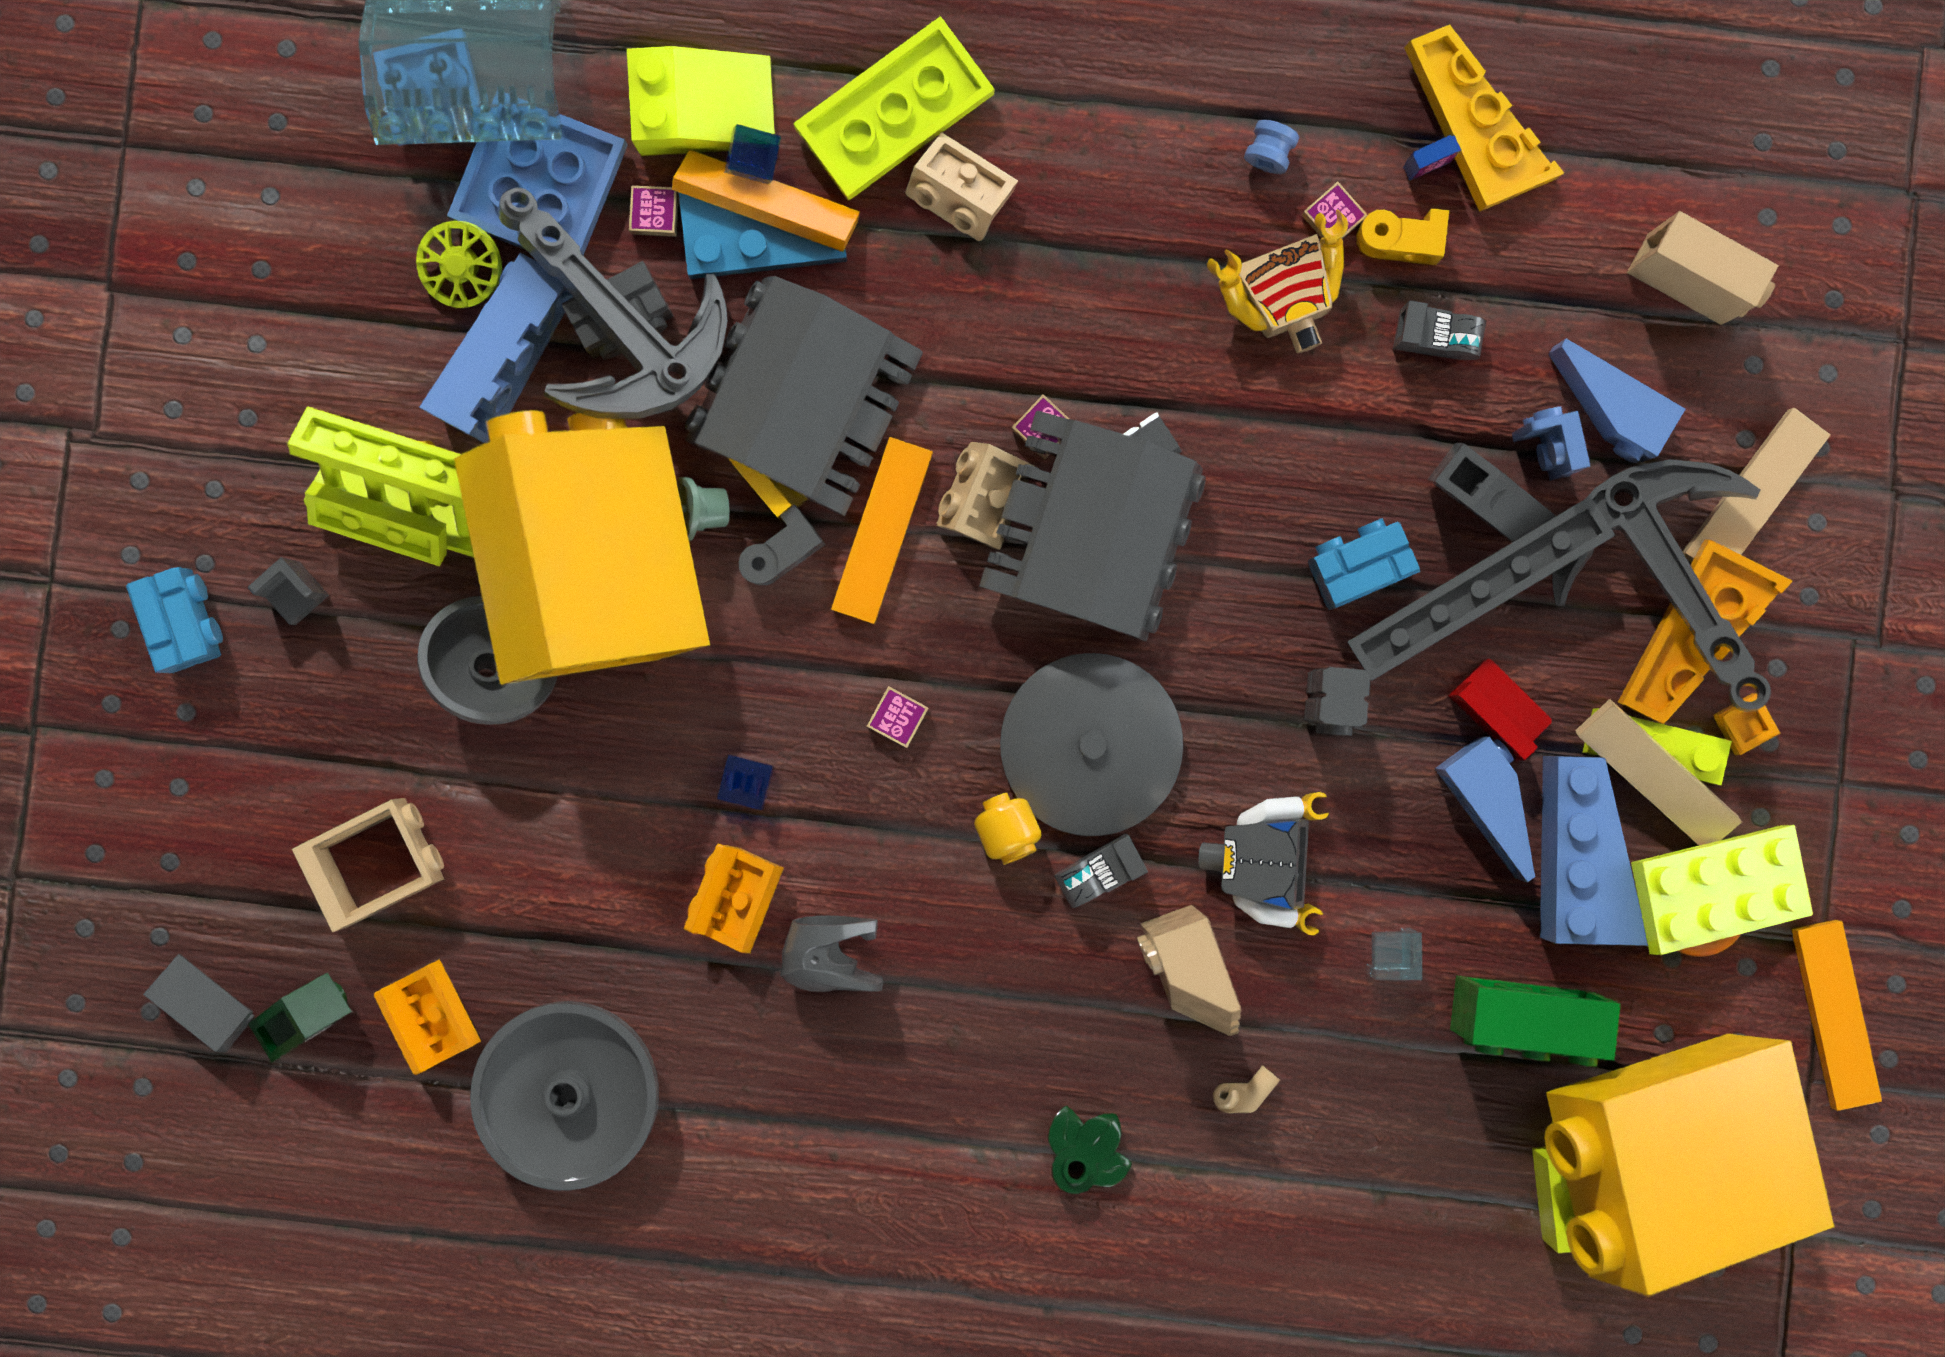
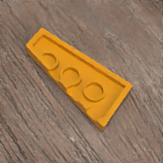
(1671, 662)

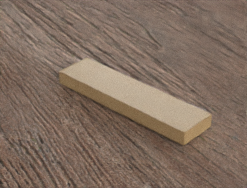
(1772, 470)
(1657, 775)

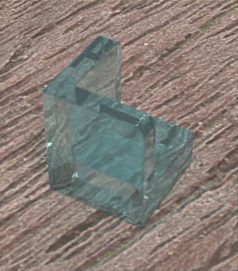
(1396, 955)

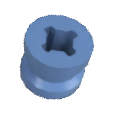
(1271, 146)

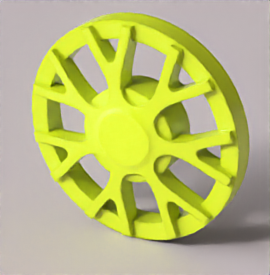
(458, 264)

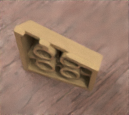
(1191, 968)

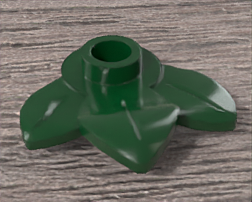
(1091, 1146)

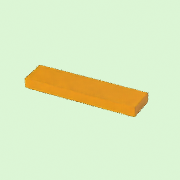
(767, 203)
(882, 530)
(1836, 1015)

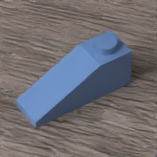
(1619, 406)
(1492, 798)

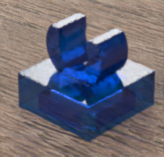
(752, 154)
(745, 782)

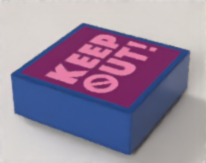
(1431, 157)

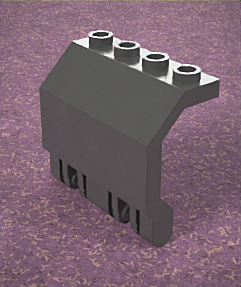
(799, 390)
(1099, 526)

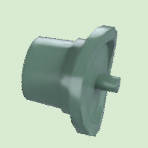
(702, 506)

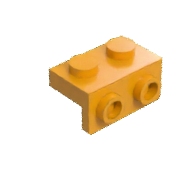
(733, 897)
(426, 1017)

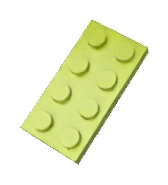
(894, 108)
(1721, 889)

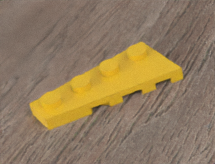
(1496, 151)

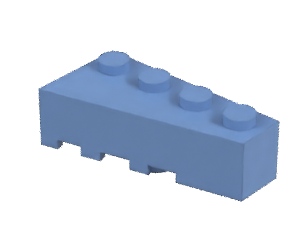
(499, 349)
(1584, 858)

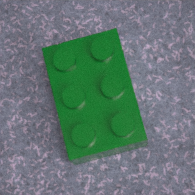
(1535, 1020)

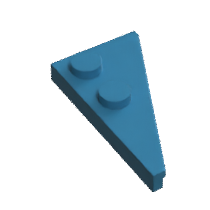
(734, 244)

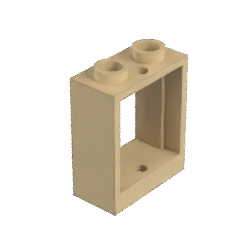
(328, 883)

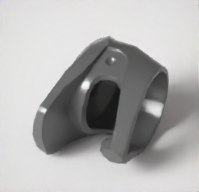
(814, 957)

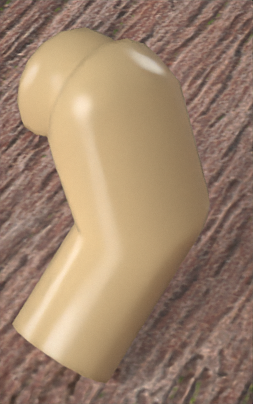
(1245, 1096)

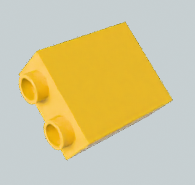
(579, 546)
(1687, 1162)

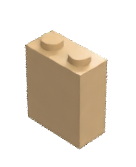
(1703, 269)

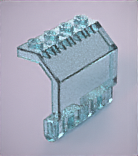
(459, 70)

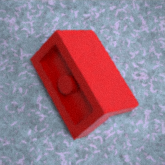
(1501, 708)

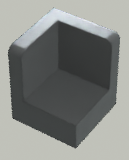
(289, 589)

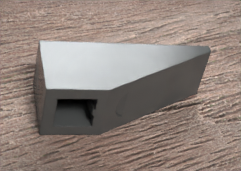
(1488, 493)

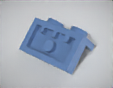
(1562, 441)

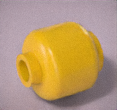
(1007, 828)

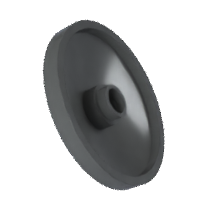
(1091, 744)
(564, 1095)

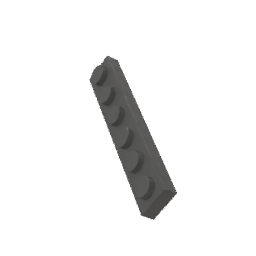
(1481, 588)

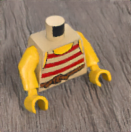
(1287, 285)

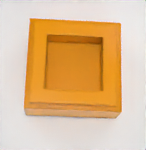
(1746, 728)

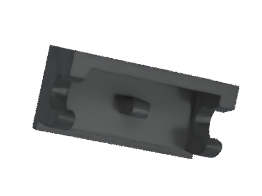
(199, 1004)

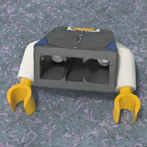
(1267, 861)

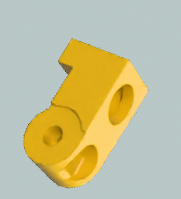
(1404, 239)

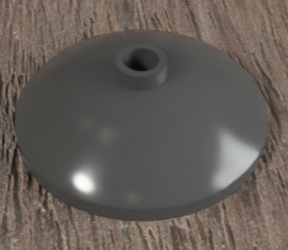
(449, 662)

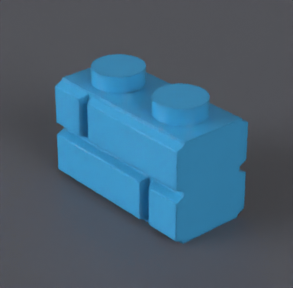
(1363, 564)
(175, 619)

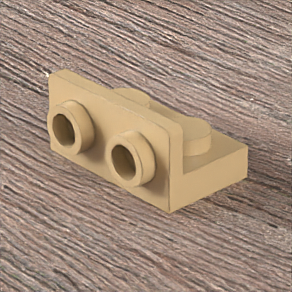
(959, 186)
(980, 493)

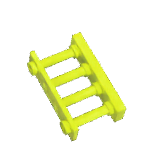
(385, 469)

